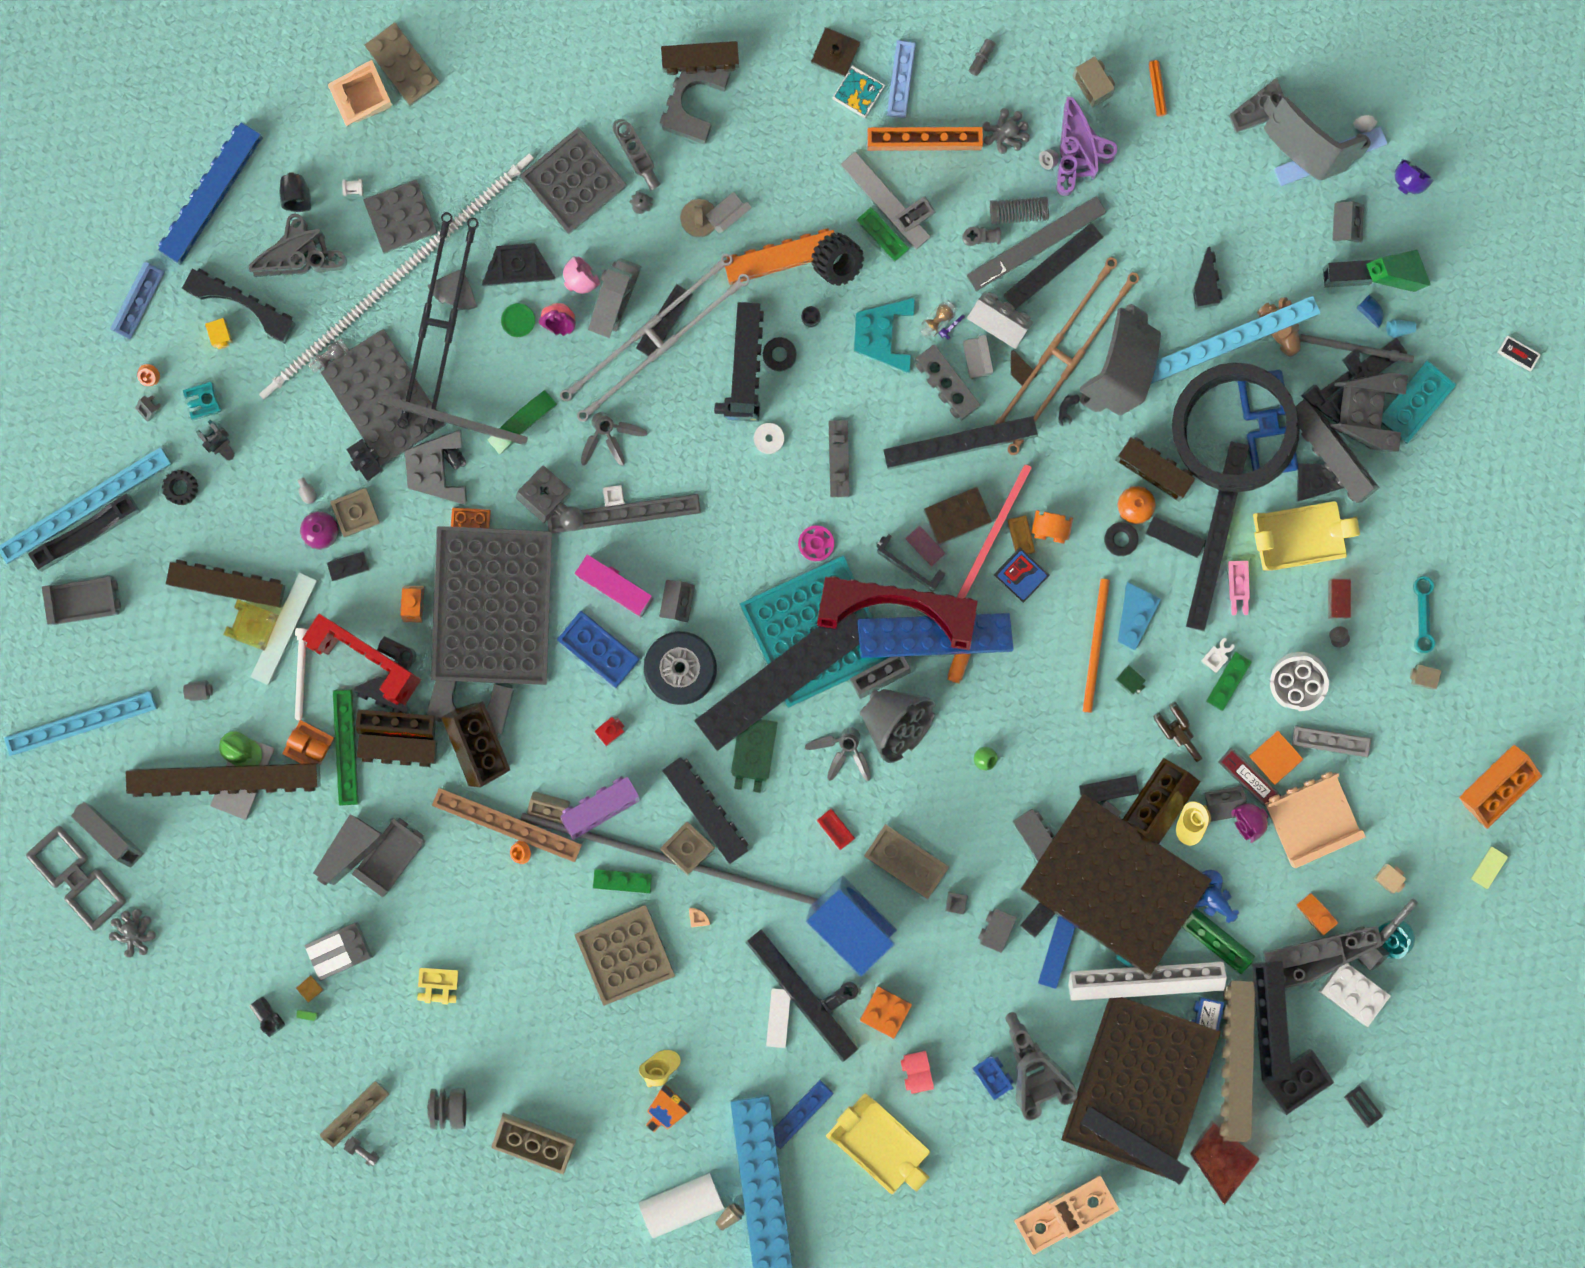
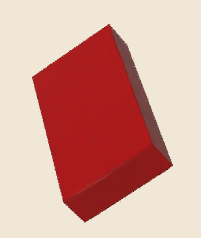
(835, 829)

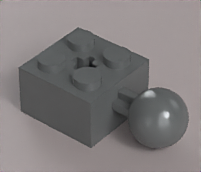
(546, 505)

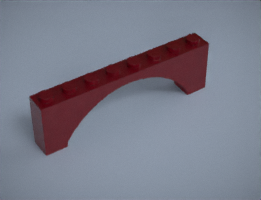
(951, 613)

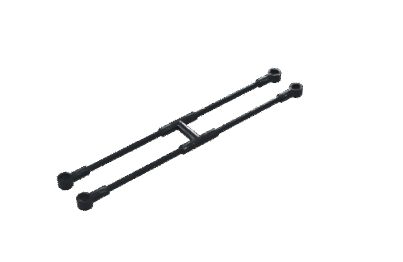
(449, 325)

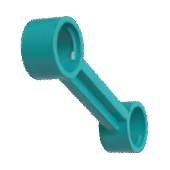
(1424, 615)

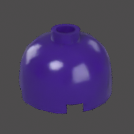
(1411, 178)

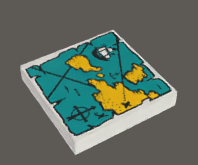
(858, 92)

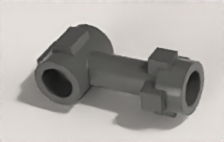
(353, 1146)

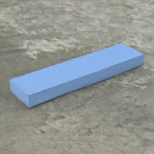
(901, 79)

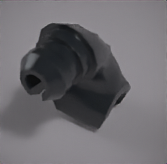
(1068, 401)

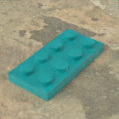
(1422, 397)

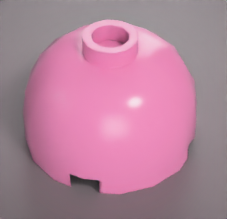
(579, 277)

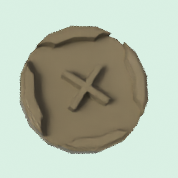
(694, 219)

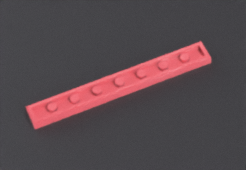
(994, 531)

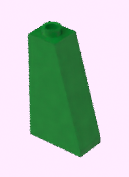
(1400, 271)

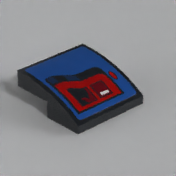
(1021, 574)

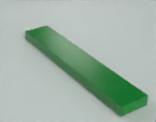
(345, 747)

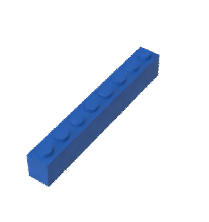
(210, 193)

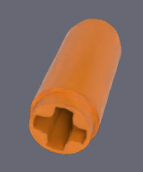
(958, 667)

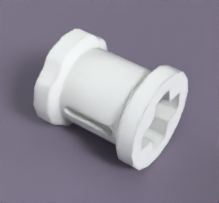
(352, 187)

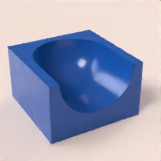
(851, 925)

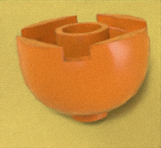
(1136, 505)

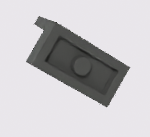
(1348, 221)
(677, 600)
(1223, 801)

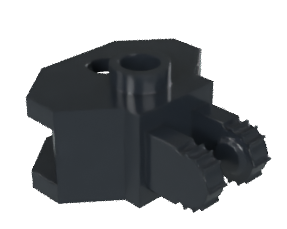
(217, 441)
(364, 459)

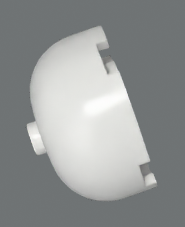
(1299, 681)

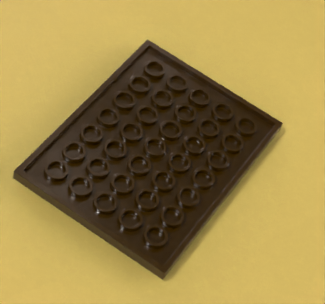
(1116, 884)
(1143, 1076)

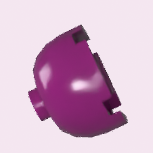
(319, 530)
(1250, 821)

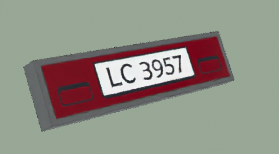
(1247, 777)

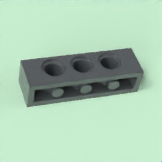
(934, 356)

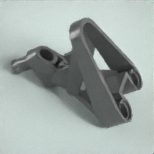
(1041, 1085)

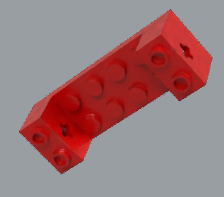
(324, 635)

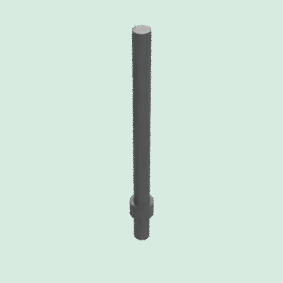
(1393, 355)

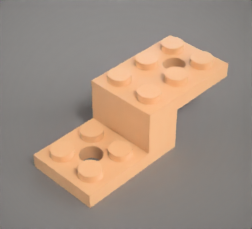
(1066, 1214)

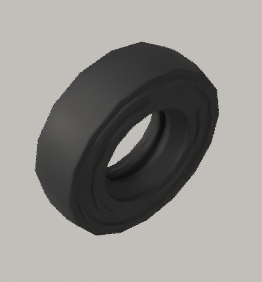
(782, 365)
(1121, 527)

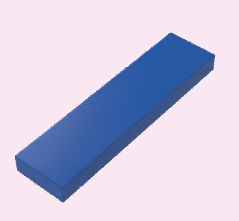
(1056, 953)
(801, 1113)

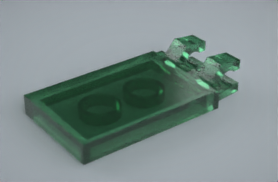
(754, 754)

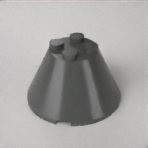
(897, 721)

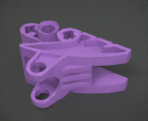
(1083, 142)

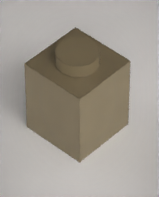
(1425, 677)

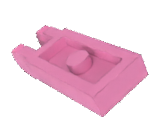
(1239, 585)

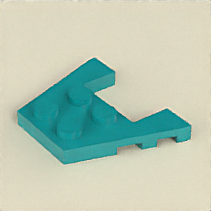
(874, 333)

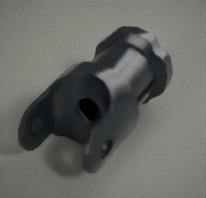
(454, 456)

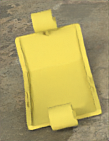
(1302, 535)
(880, 1145)

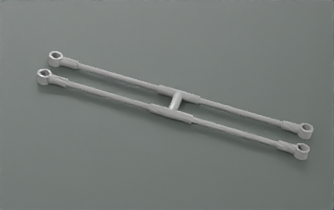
(647, 329)

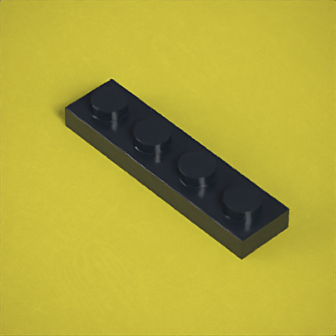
(662, 328)

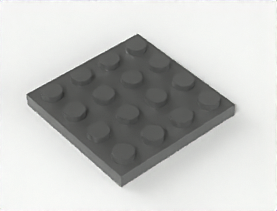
(573, 180)

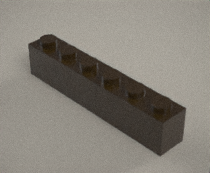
(225, 584)

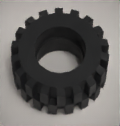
(845, 267)

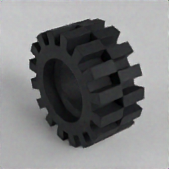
(191, 487)

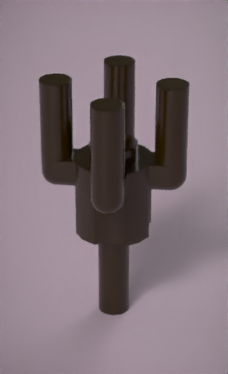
(1178, 730)

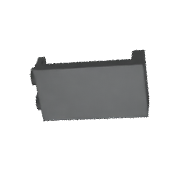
(81, 600)
(390, 858)

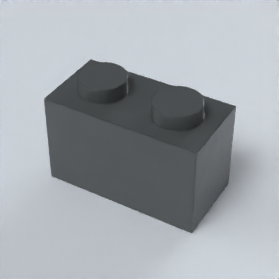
(997, 930)

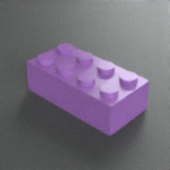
(600, 807)

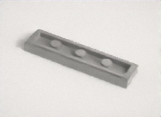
(1331, 741)

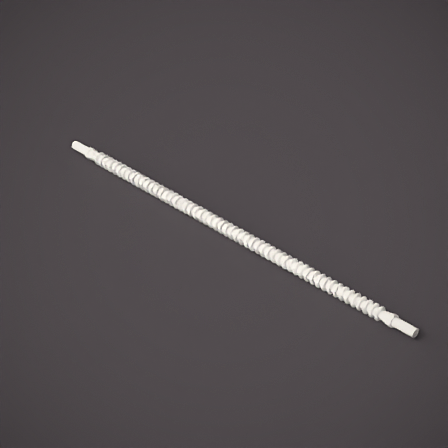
(278, 381)

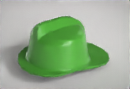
(240, 749)

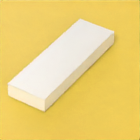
(778, 1018)

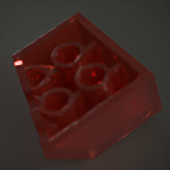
(1222, 1162)

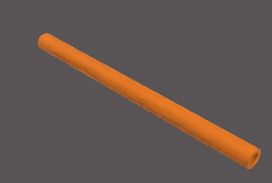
(1096, 645)

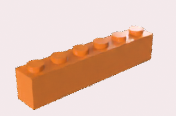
(924, 138)
(774, 258)

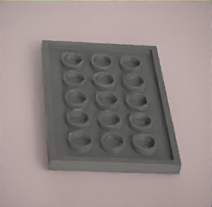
(358, 380)

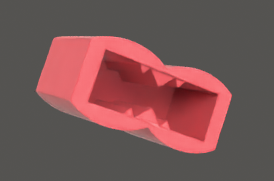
(918, 1072)

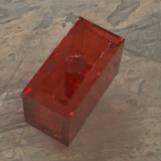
(1339, 599)

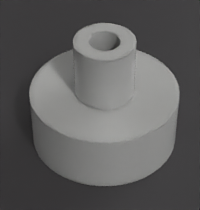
(1048, 158)

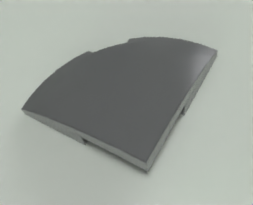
(446, 289)

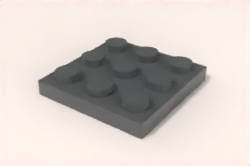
(400, 216)

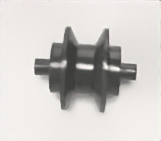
(1339, 636)

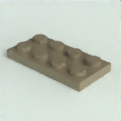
(402, 64)
(906, 861)

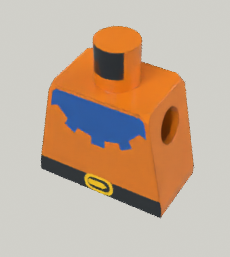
(412, 604)
(666, 1109)

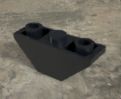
(371, 690)

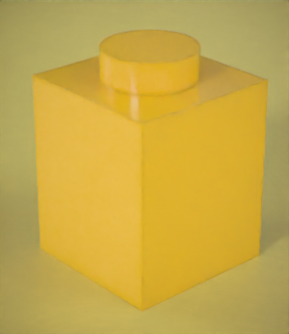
(219, 333)

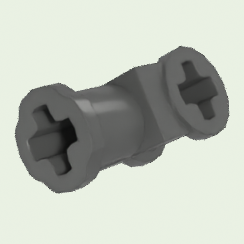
(982, 236)

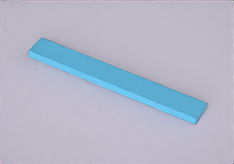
(80, 723)

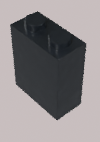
(1346, 274)

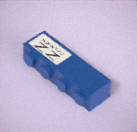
(1208, 1014)

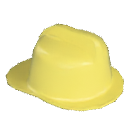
(1192, 823)
(659, 1067)

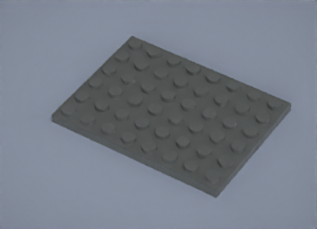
(491, 605)

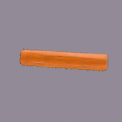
(1157, 86)

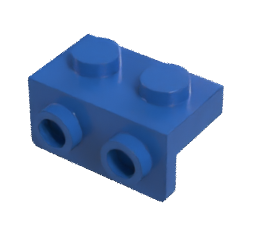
(992, 1077)

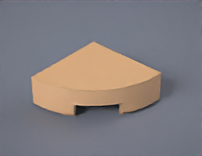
(698, 918)

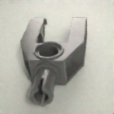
(637, 156)

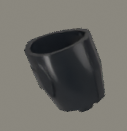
(293, 188)

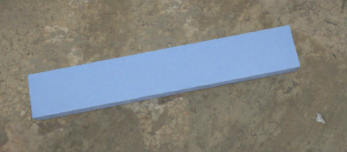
(1292, 172)

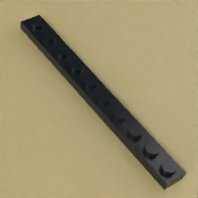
(1216, 541)

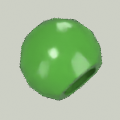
(985, 758)

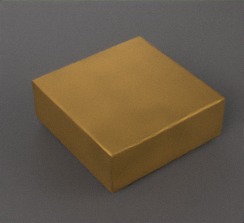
(309, 988)

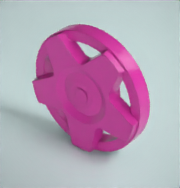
(816, 543)

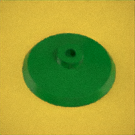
(518, 320)

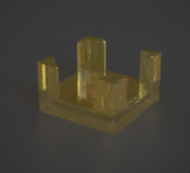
(252, 625)

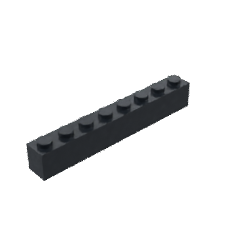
(960, 442)

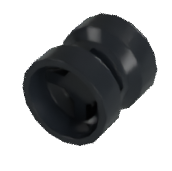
(808, 314)

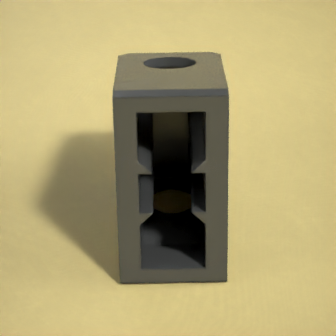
(915, 214)

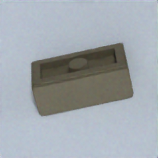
(547, 807)

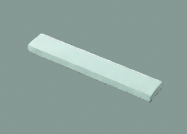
(284, 628)

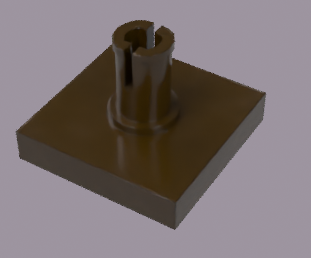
(835, 52)

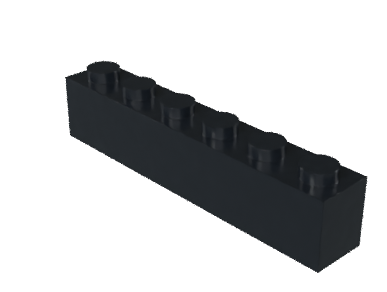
(745, 357)
(705, 810)
(1272, 1021)

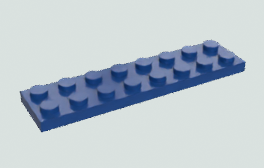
(925, 637)

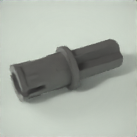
(982, 57)

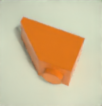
(1317, 914)

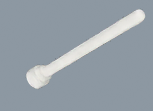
(300, 632)

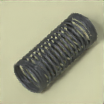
(995, 206)

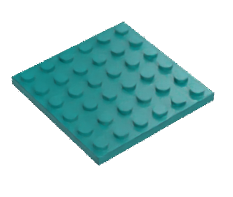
(790, 613)

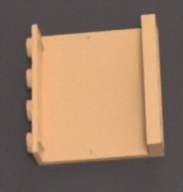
(1313, 819)

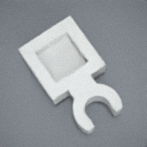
(1216, 657)

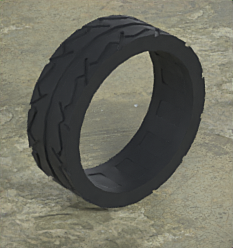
(1227, 373)

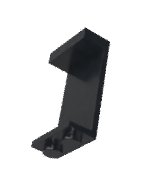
(930, 585)

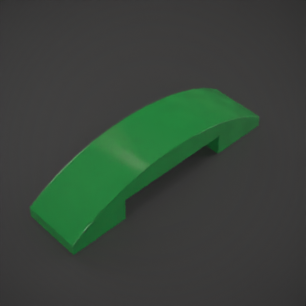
(524, 419)

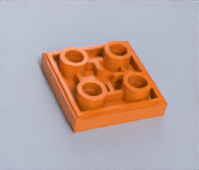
(470, 518)
(1276, 757)

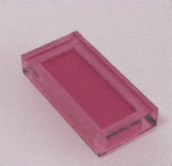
(925, 546)

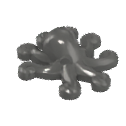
(1006, 131)
(132, 932)

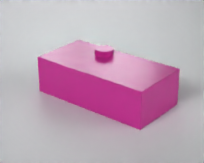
(613, 585)

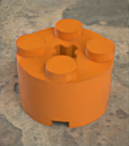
(1052, 526)

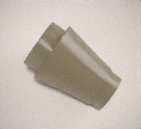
(731, 1215)

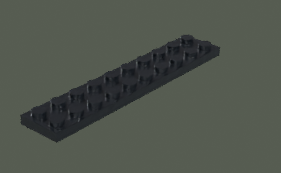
(778, 681)

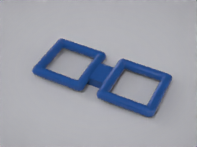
(1267, 424)

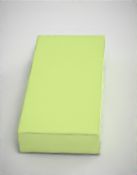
(1489, 867)

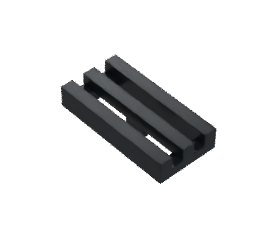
(1353, 1093)

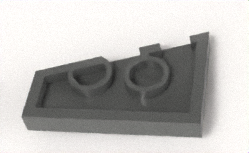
(1252, 111)

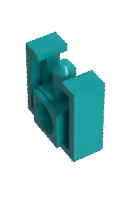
(207, 409)

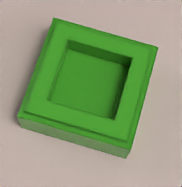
(308, 1015)

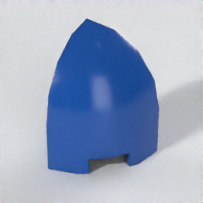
(1372, 310)

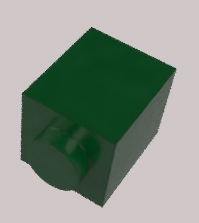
(1131, 681)

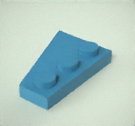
(1136, 615)

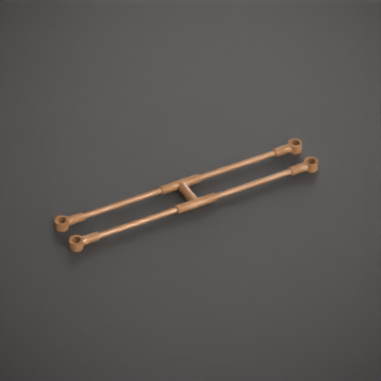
(1071, 362)

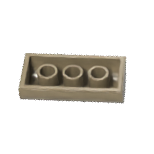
(533, 1143)

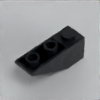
(1205, 287)

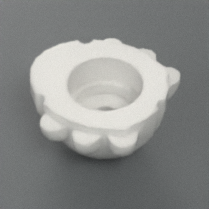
(1365, 123)

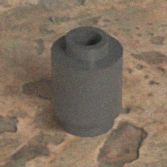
(197, 690)

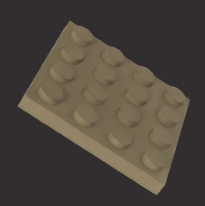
(624, 955)

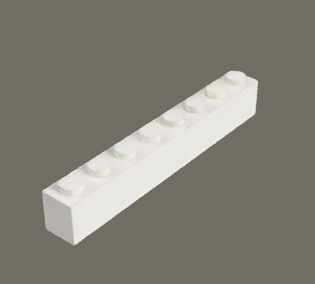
(1134, 982)

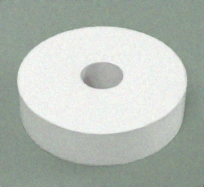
(768, 447)

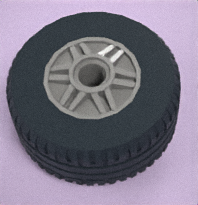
(685, 686)

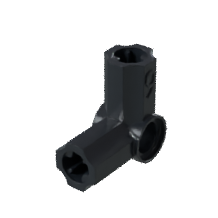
(395, 650)
(270, 1020)

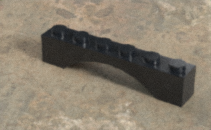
(204, 287)
(99, 524)

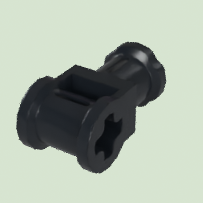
(839, 997)

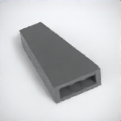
(106, 835)
(347, 850)

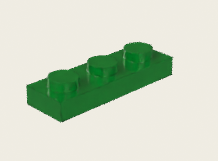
(882, 234)
(1228, 681)
(622, 881)

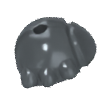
(641, 207)

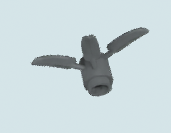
(611, 442)
(848, 742)

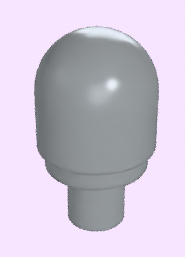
(306, 491)

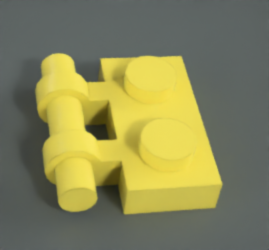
(439, 979)

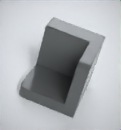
(956, 903)

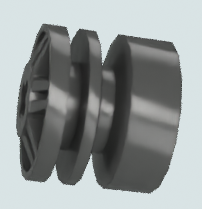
(447, 1108)

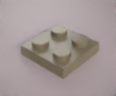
(355, 512)
(687, 848)

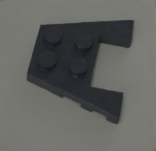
(1332, 405)

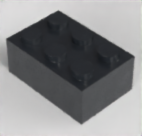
(1307, 1081)

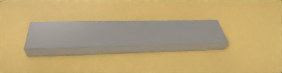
(882, 197)

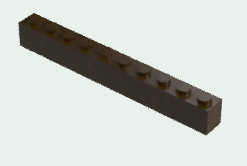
(223, 779)

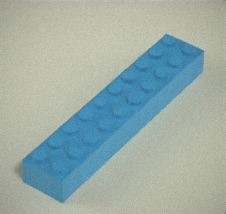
(761, 1182)

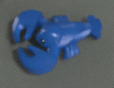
(1216, 899)

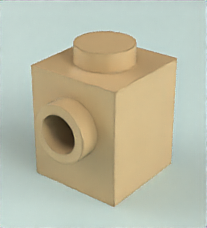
(1391, 878)

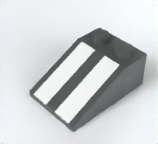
(338, 951)

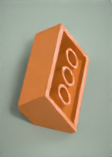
(1500, 786)

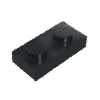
(348, 566)

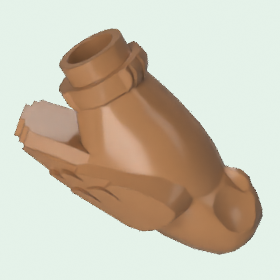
(1287, 338)

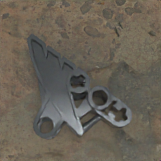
(291, 248)

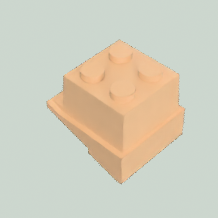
(360, 94)

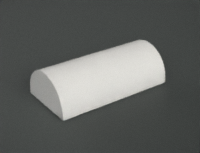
(681, 1205)

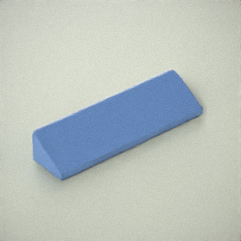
(137, 300)

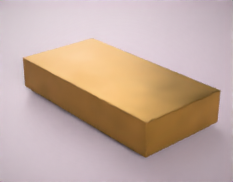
(1021, 534)

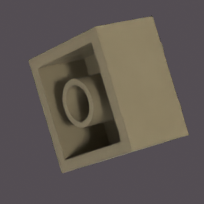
(1094, 81)

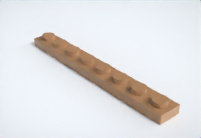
(506, 825)

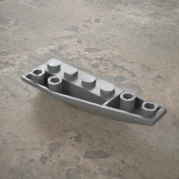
(1318, 957)

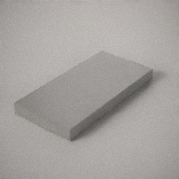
(240, 803)

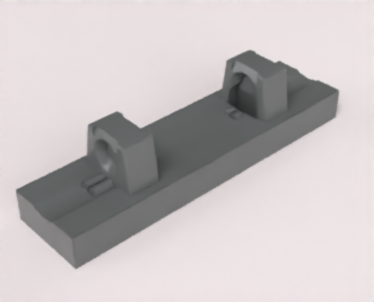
(839, 459)

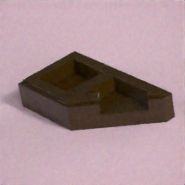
(1020, 369)

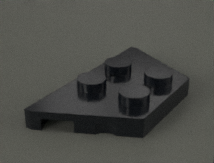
(517, 265)

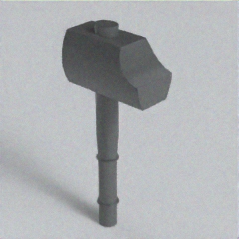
(1378, 955)

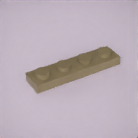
(354, 1114)

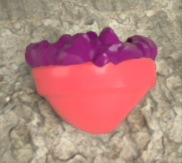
(558, 319)

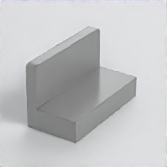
(727, 212)
(978, 357)

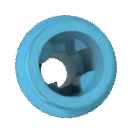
(1400, 327)

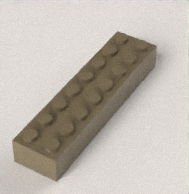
(1238, 1061)

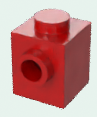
(610, 730)

